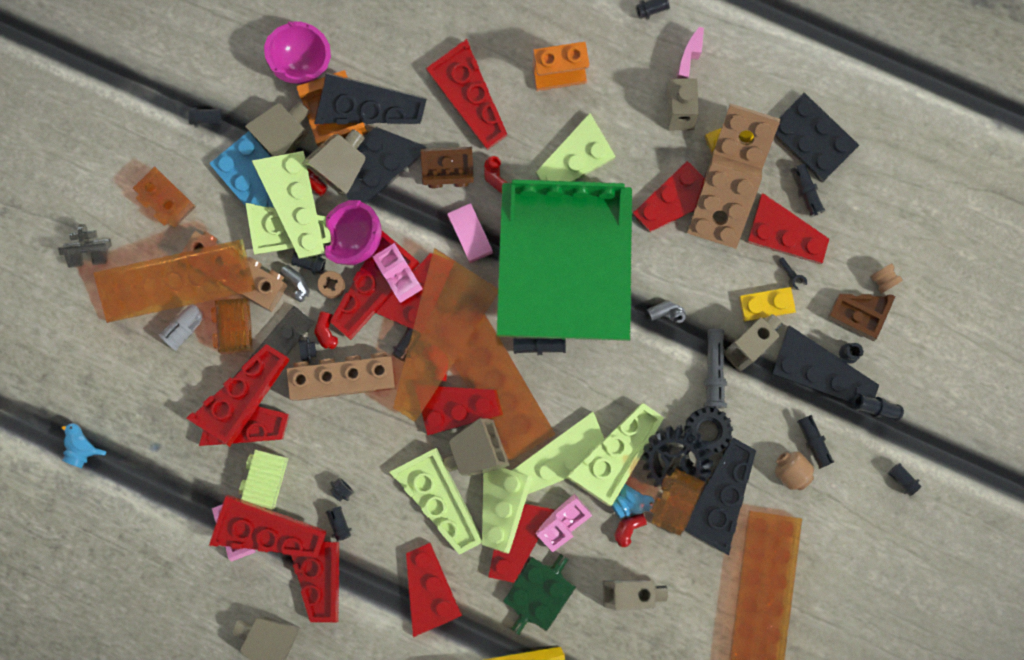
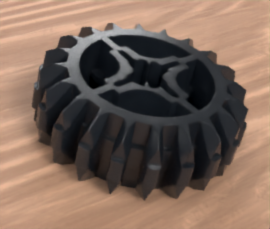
(669, 453)

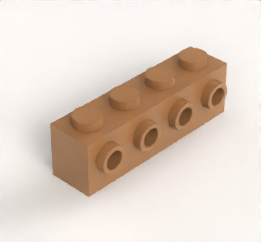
(268, 285)
(341, 378)

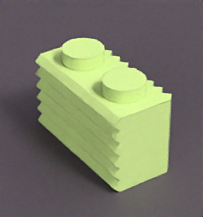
(263, 479)

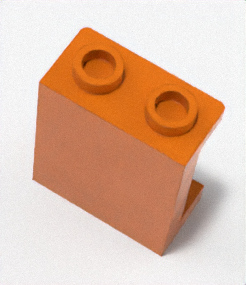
(560, 66)
(310, 96)

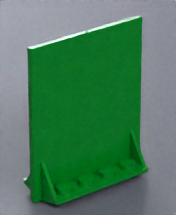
(565, 260)

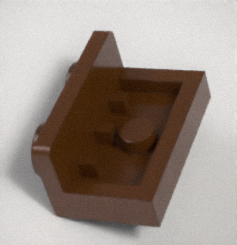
(447, 166)

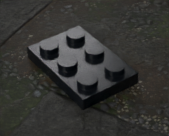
(814, 137)

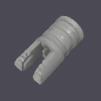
(182, 326)

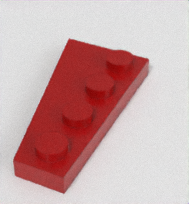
(466, 90)
(235, 403)

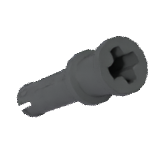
(715, 382)

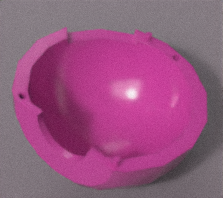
(297, 52)
(353, 232)

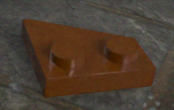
(861, 313)

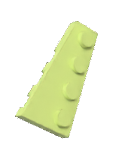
(439, 499)

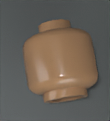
(794, 470)

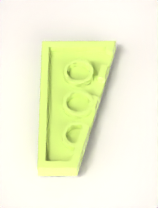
(292, 198)
(562, 454)
(614, 459)

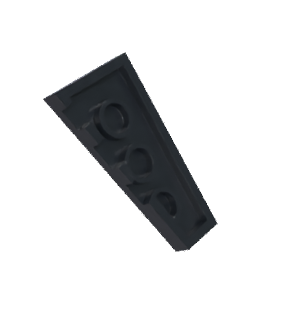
(356, 101)
(816, 368)
(722, 497)

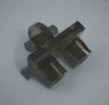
(74, 250)

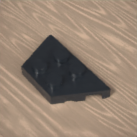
(385, 160)

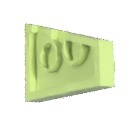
(578, 154)
(268, 232)
(502, 506)

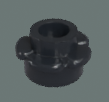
(307, 350)
(341, 490)

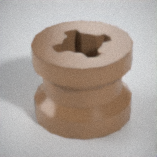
(886, 278)
(333, 289)

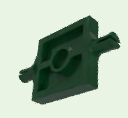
(539, 594)

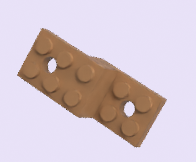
(733, 176)

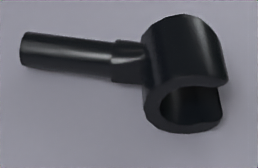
(792, 275)

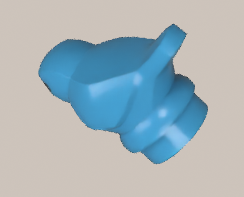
(78, 446)
(632, 501)

